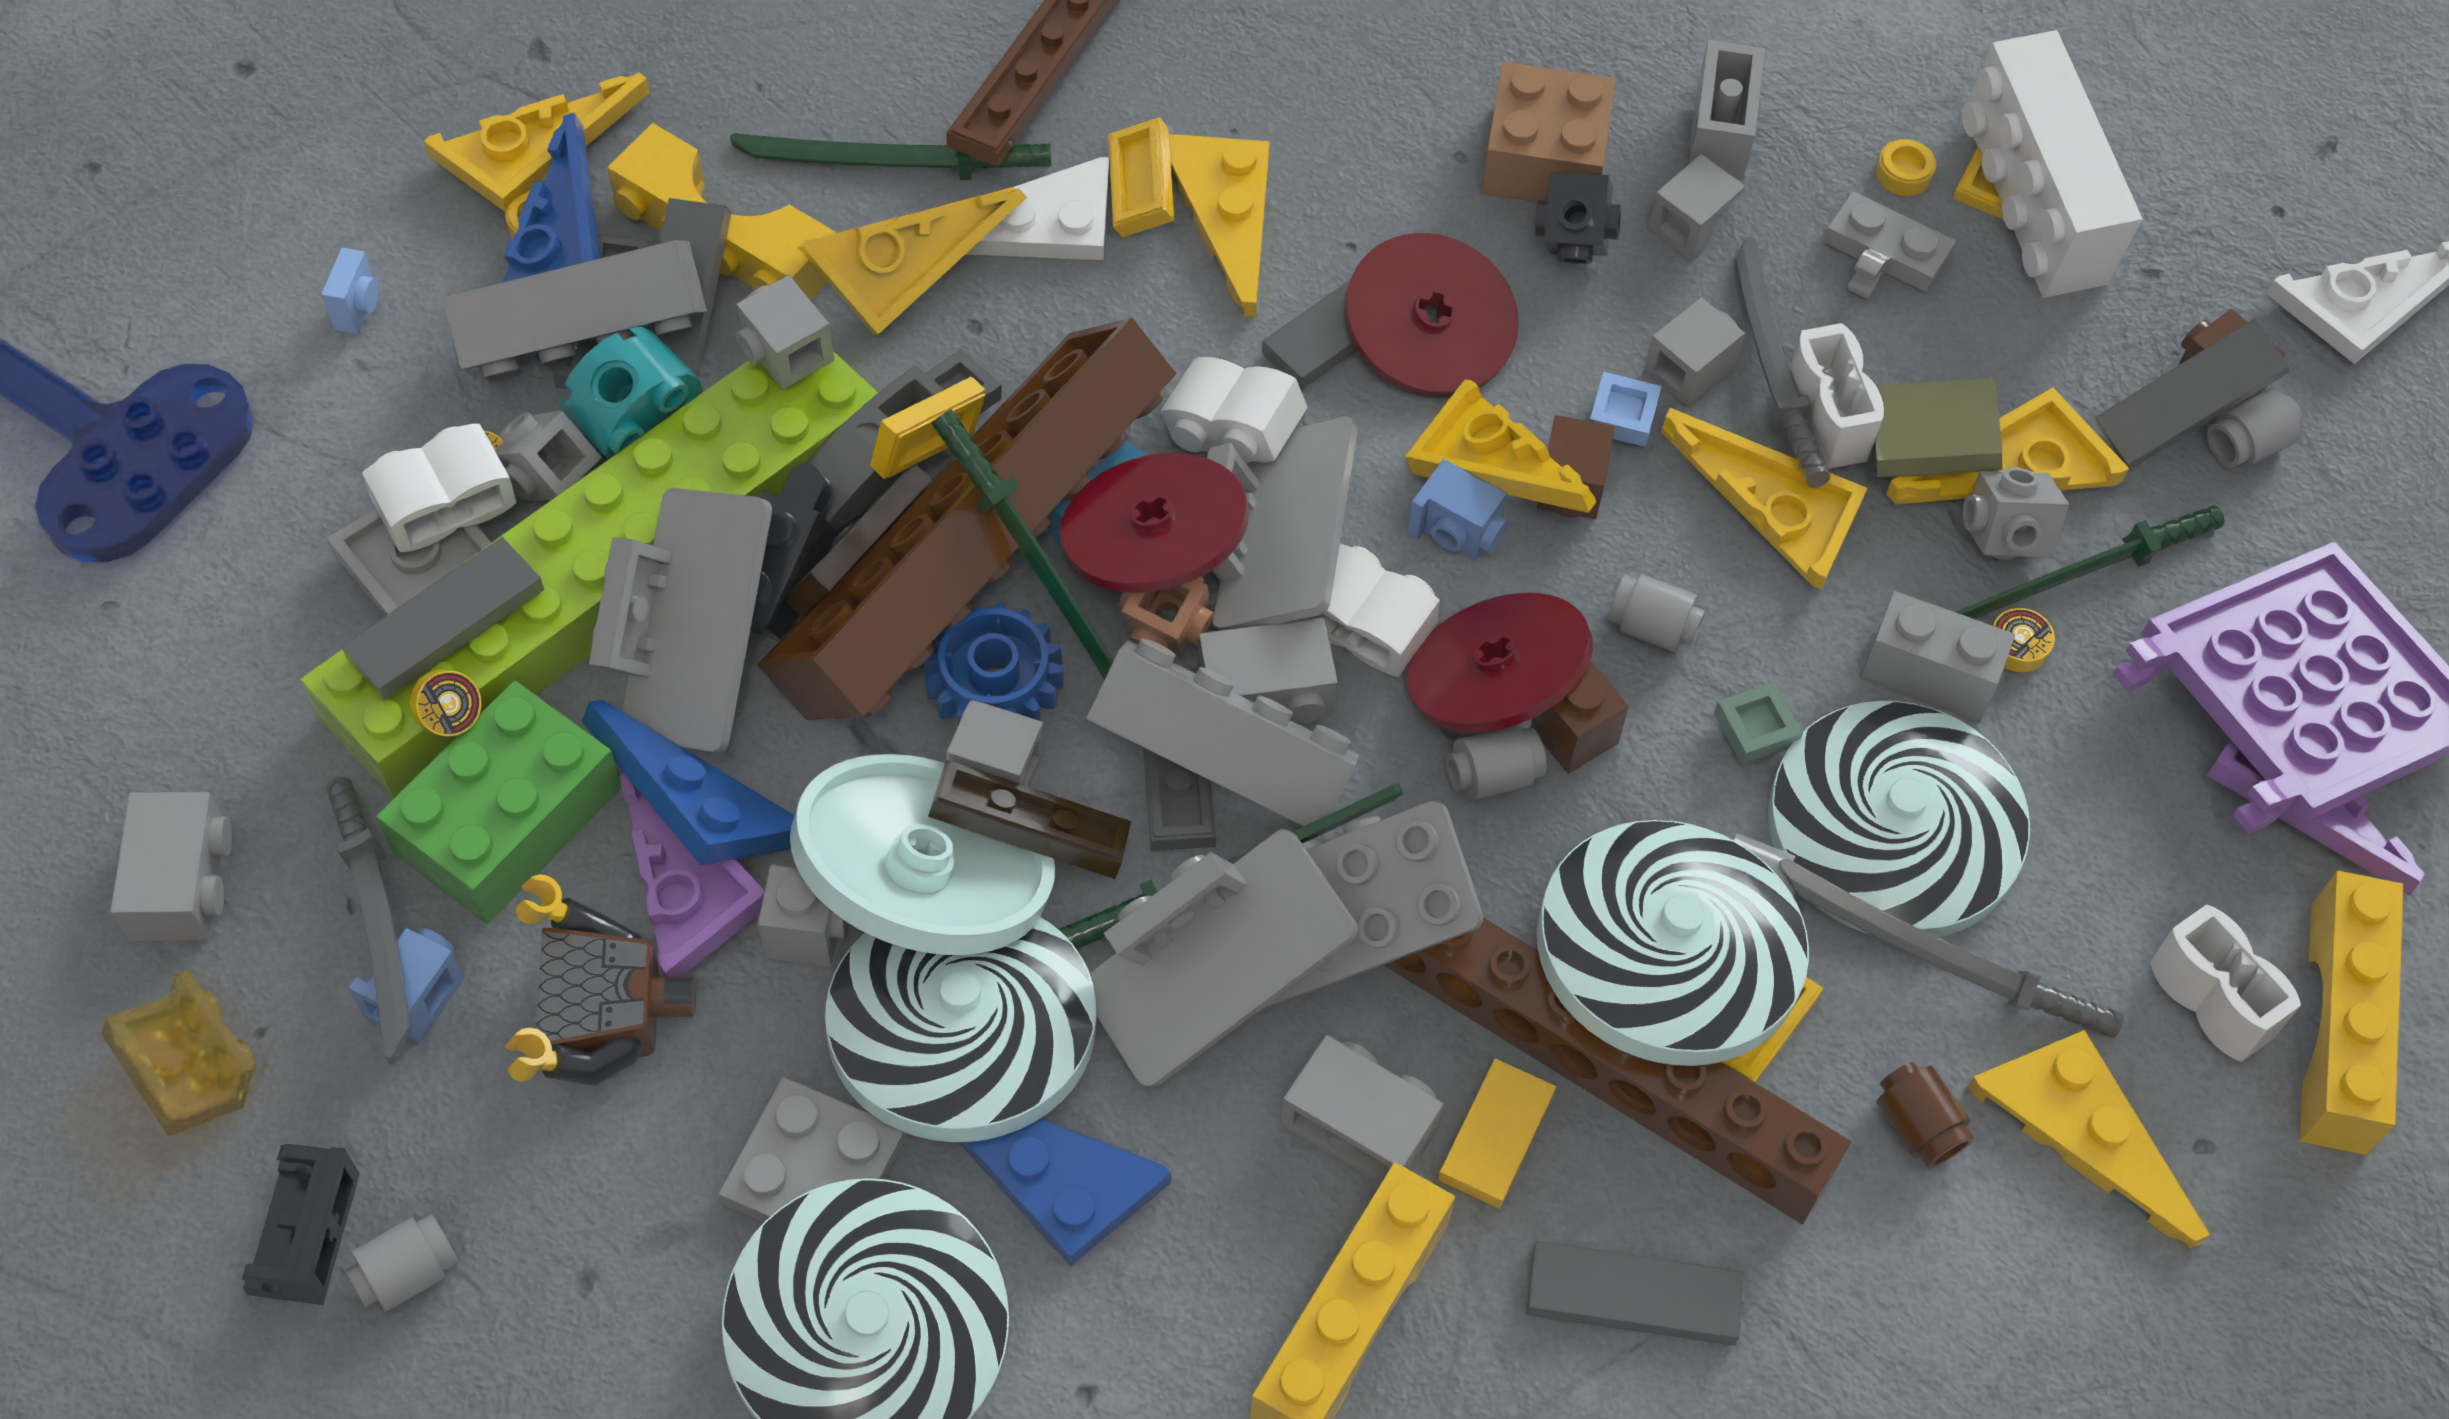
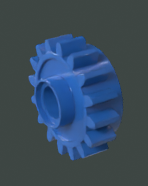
(991, 640)

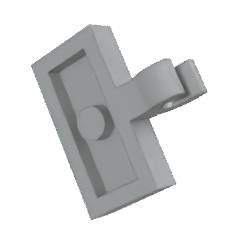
(1887, 244)

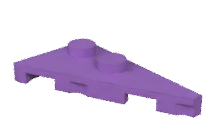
(2341, 829)
(688, 903)

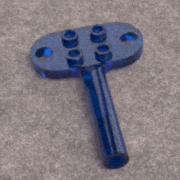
(131, 458)

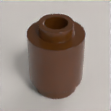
(1924, 1114)

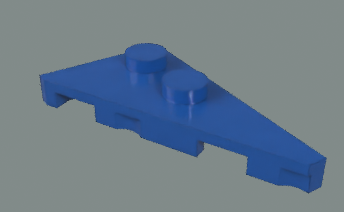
(559, 214)
(699, 803)
(1068, 1182)

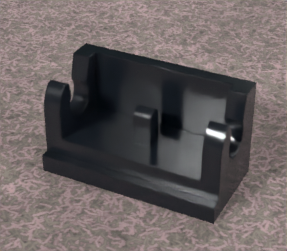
(303, 1225)

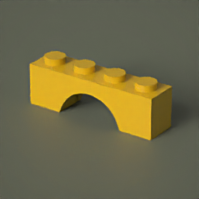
(756, 247)
(2353, 1069)
(1355, 1299)

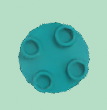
(627, 390)

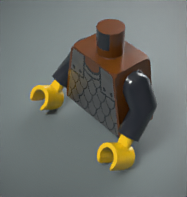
(593, 993)

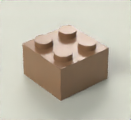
(1545, 125)

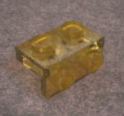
(182, 1056)

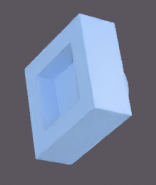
(350, 291)
(1627, 406)

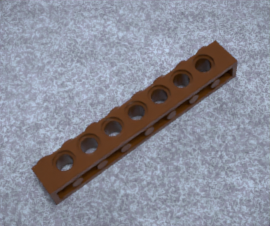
(1697, 1107)

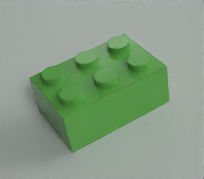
(500, 801)

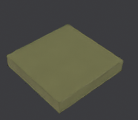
(1939, 428)

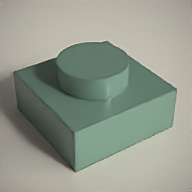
(1757, 723)

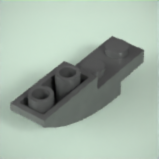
(849, 450)

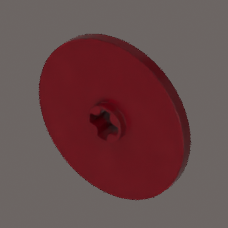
(1392, 329)
(1154, 522)
(1500, 662)

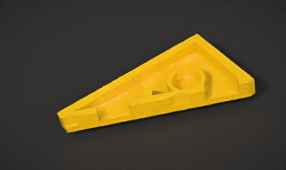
(512, 148)
(1227, 193)
(895, 260)
(2038, 437)
(1497, 451)
(1772, 493)
(2083, 1114)

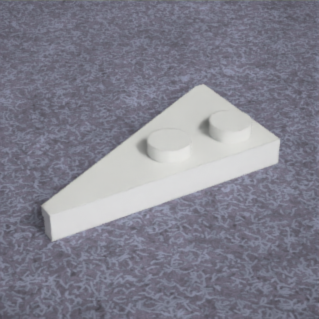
(1057, 219)
(2365, 301)

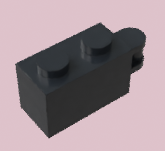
(794, 545)

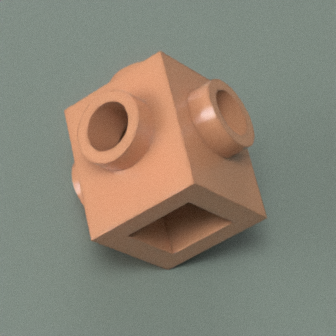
(1193, 617)

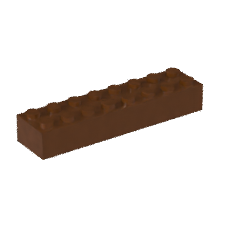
(941, 545)

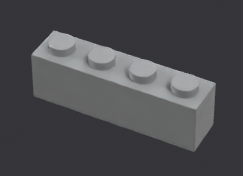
(575, 306)
(1222, 734)

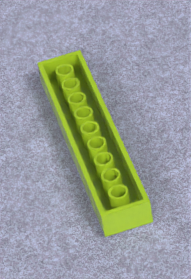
(726, 440)

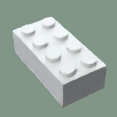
(2050, 164)

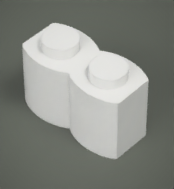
(1843, 399)
(1236, 405)
(439, 487)
(1377, 611)
(2235, 994)

